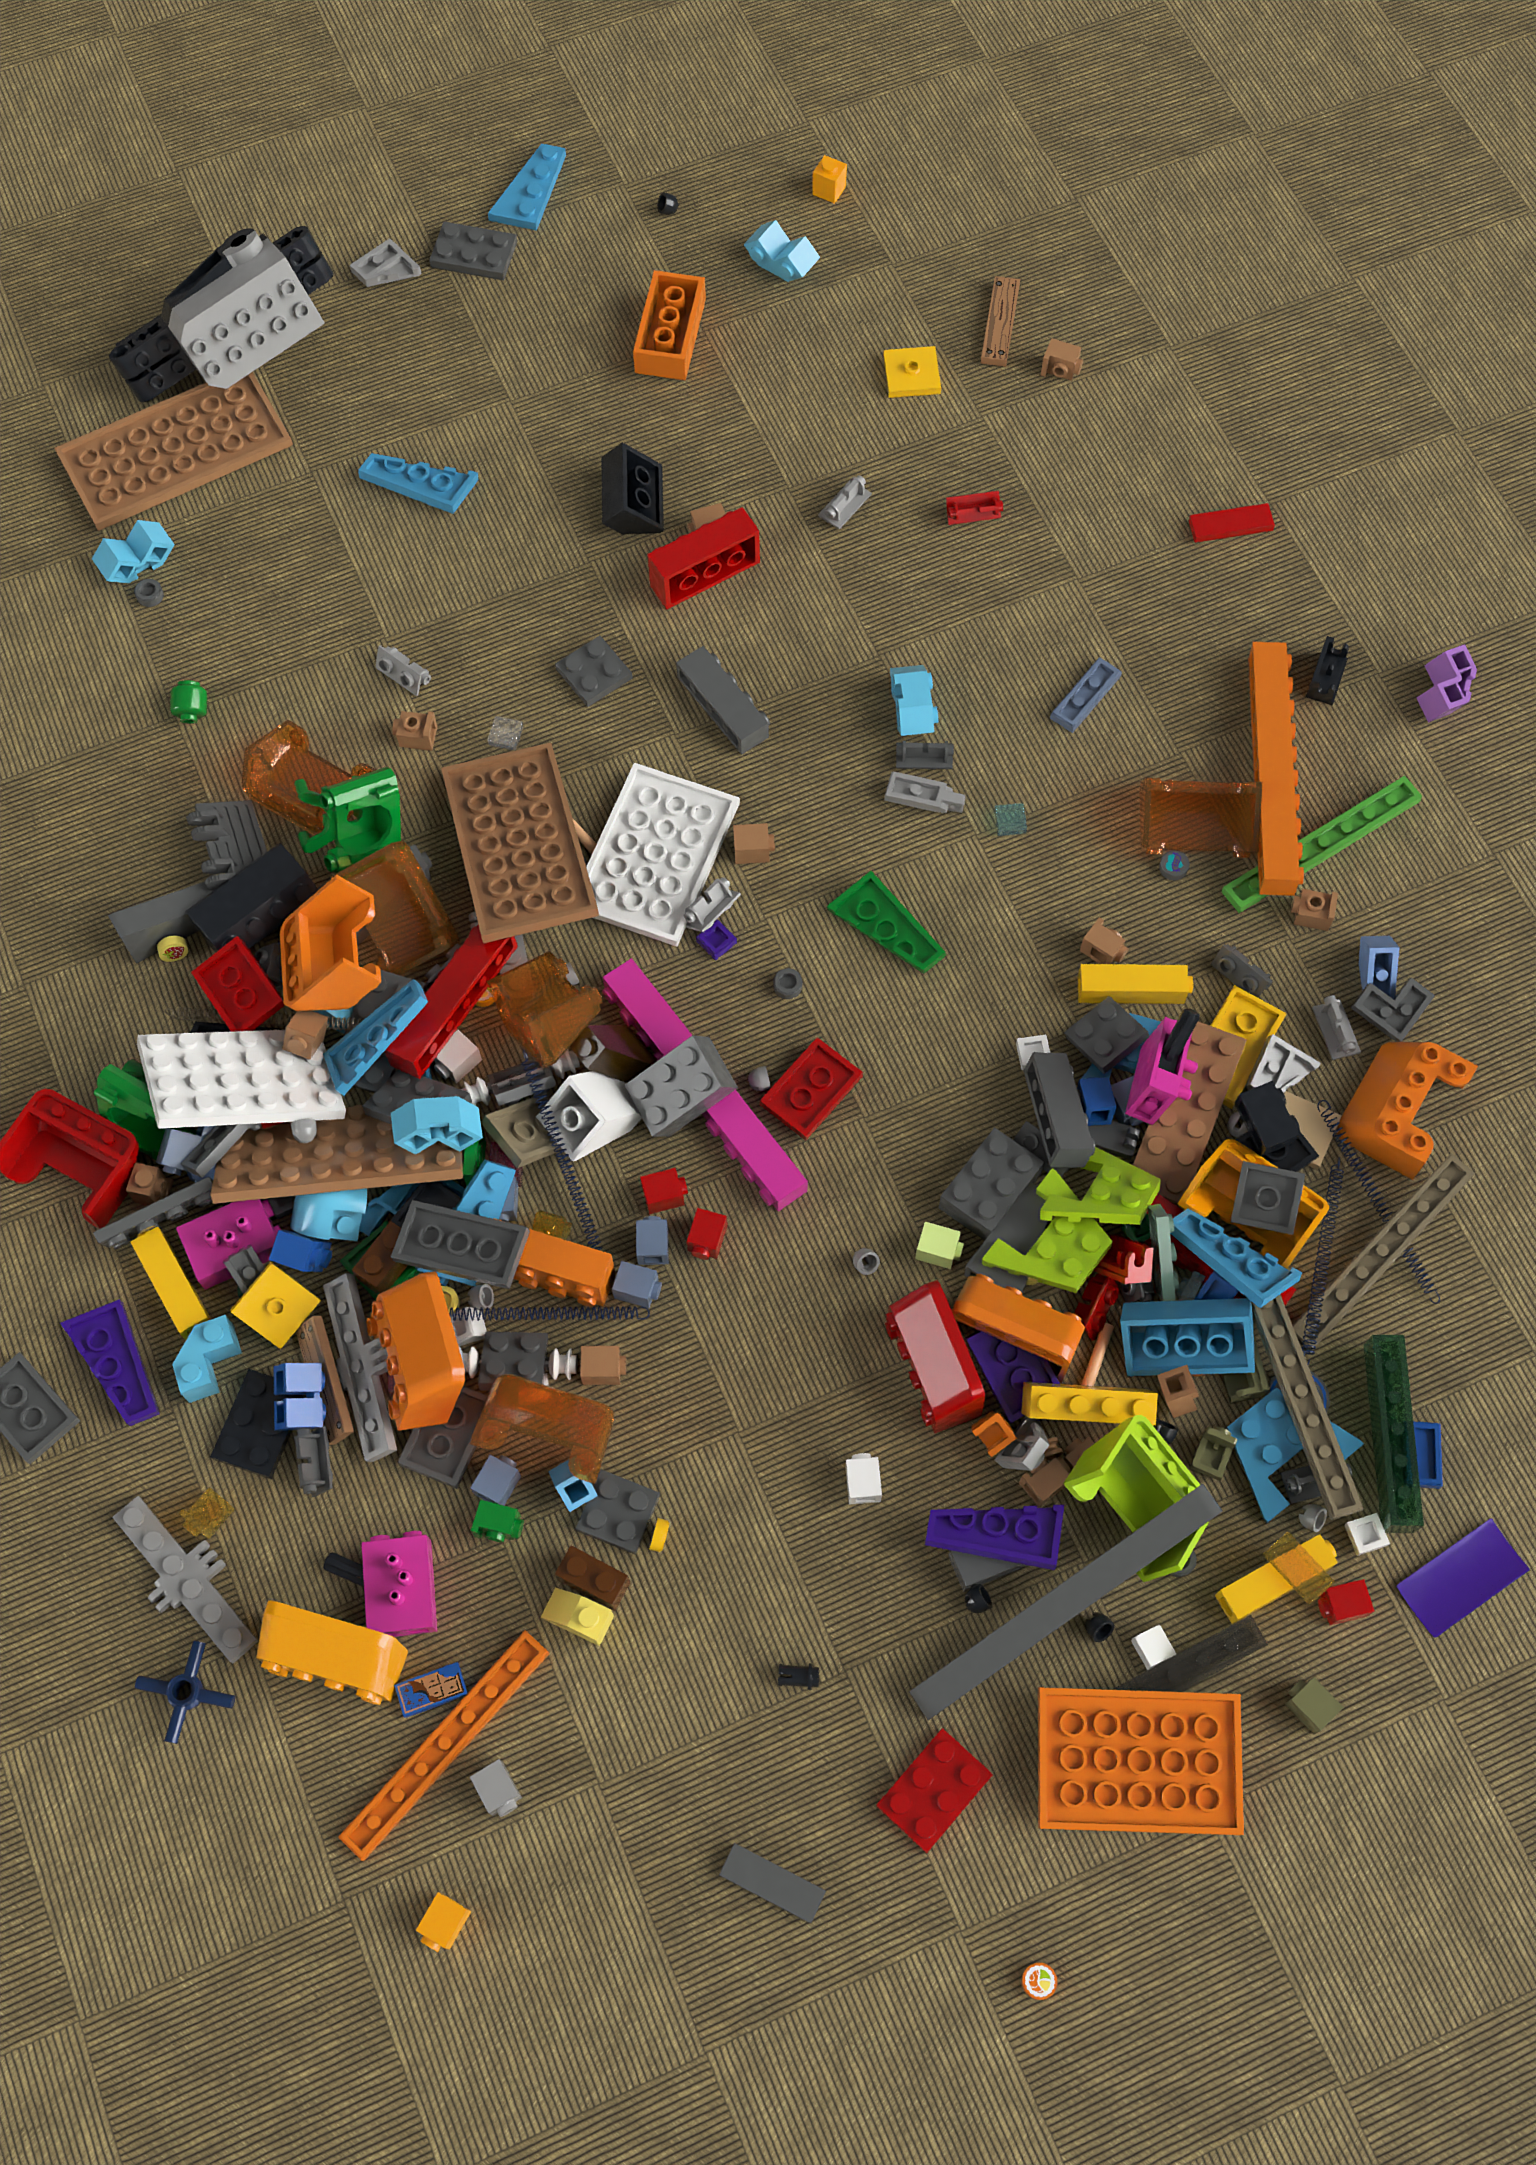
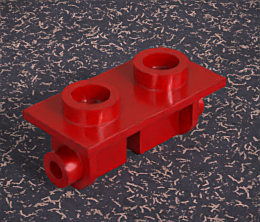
(974, 507)
(1102, 1294)

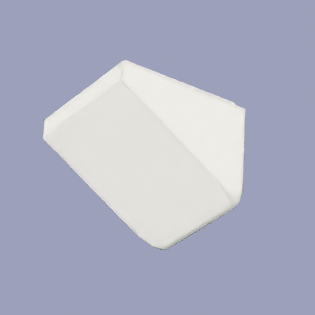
(469, 1330)
(1153, 1647)

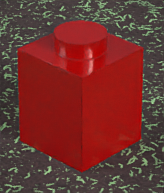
(663, 1190)
(706, 1234)
(1345, 1602)

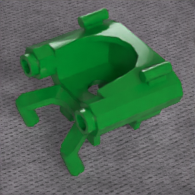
(377, 813)
(127, 1102)

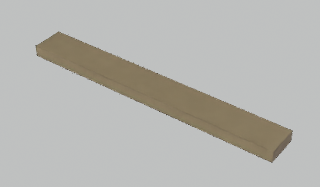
(1384, 1248)
(1306, 1409)

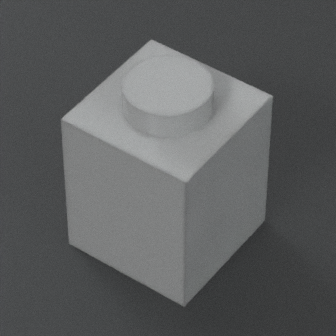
(496, 1789)

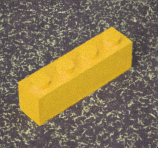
(1087, 1402)

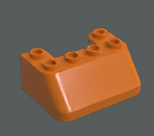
(322, 949)
(1391, 1095)
(1019, 1320)
(420, 1350)

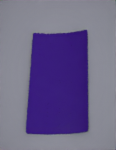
(1462, 1578)

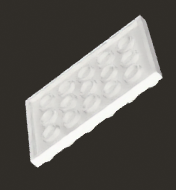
(657, 852)
(235, 1080)

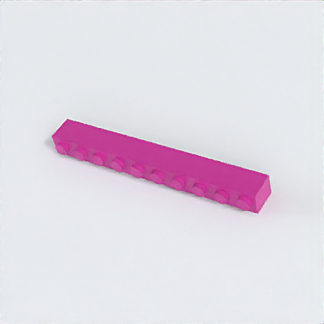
(729, 1118)

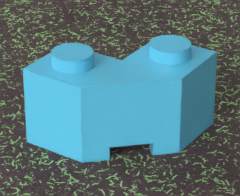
(778, 254)
(144, 548)
(913, 700)
(436, 1119)
(205, 1345)

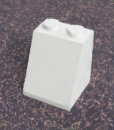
(590, 1112)

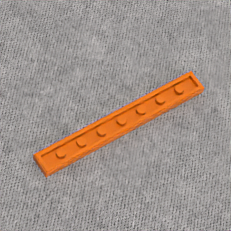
(443, 1746)

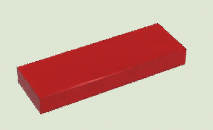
(1231, 522)

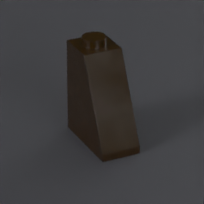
(612, 1051)

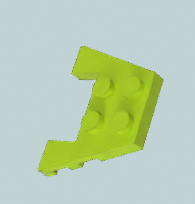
(1116, 1195)
(1064, 1251)

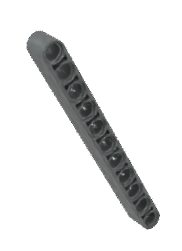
(1065, 1601)

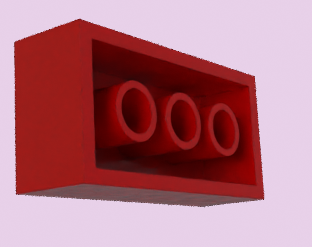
(704, 557)

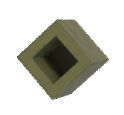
(1312, 1704)

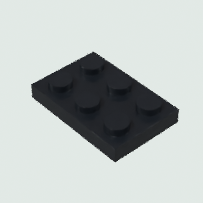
(249, 1431)

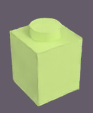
(939, 1245)

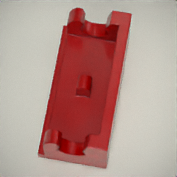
(1127, 1261)

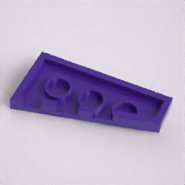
(114, 1358)
(1011, 1535)

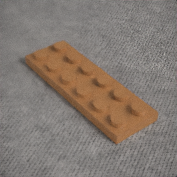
(1180, 1135)

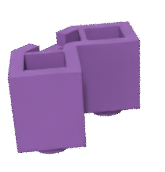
(1452, 679)

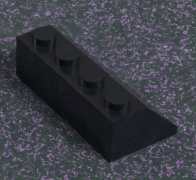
(253, 900)

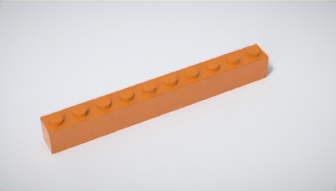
(1273, 766)

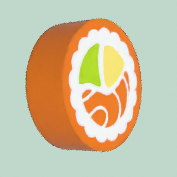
(1039, 1981)

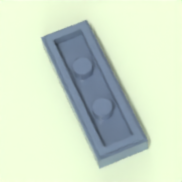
(1085, 695)

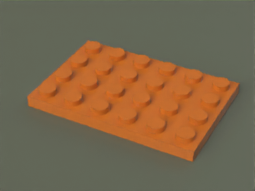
(1140, 1761)

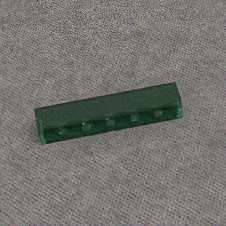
(1393, 1434)

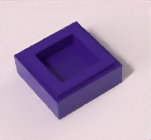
(716, 940)

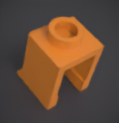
(994, 1432)

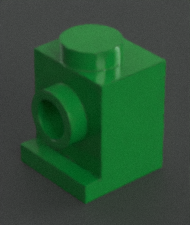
(497, 1522)

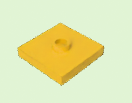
(912, 371)
(275, 1305)

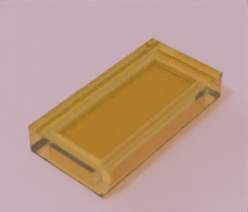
(1298, 1568)

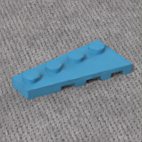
(530, 191)
(432, 486)
(369, 1039)
(483, 1197)
(1245, 1269)

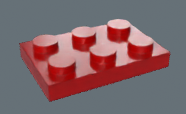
(238, 987)
(811, 1088)
(934, 1790)

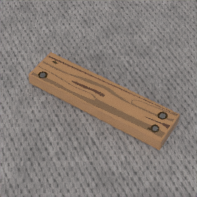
(1000, 321)
(317, 1349)

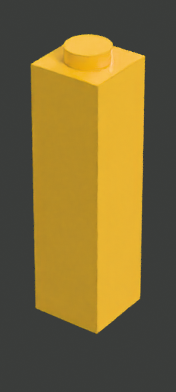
(1134, 983)
(170, 1280)
(1267, 1583)

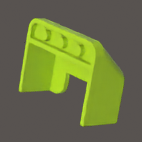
(1140, 1481)

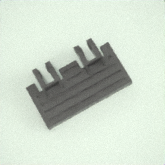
(235, 835)

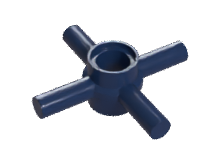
(172, 1687)

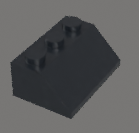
(632, 492)

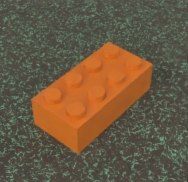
(669, 325)
(566, 1269)

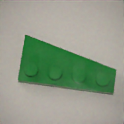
(883, 918)

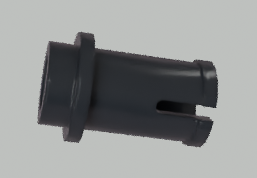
(801, 1676)

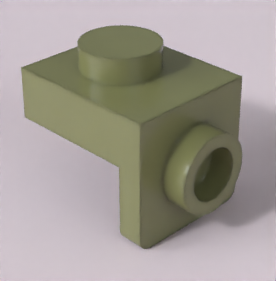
(1213, 1452)

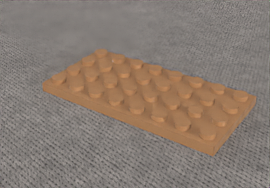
(171, 448)
(518, 843)
(341, 1157)

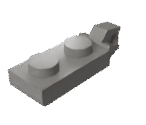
(923, 793)

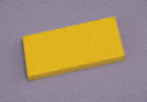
(1252, 1020)

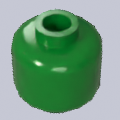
(188, 701)

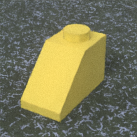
(578, 1615)

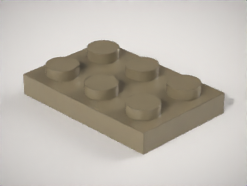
(520, 1131)

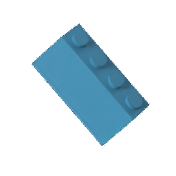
(1202, 1334)

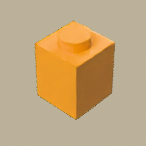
(829, 179)
(442, 1922)

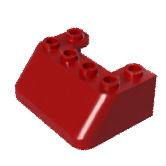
(74, 1143)
(937, 1356)

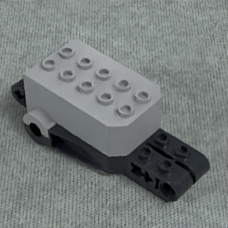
(228, 314)

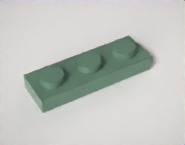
(1163, 1252)

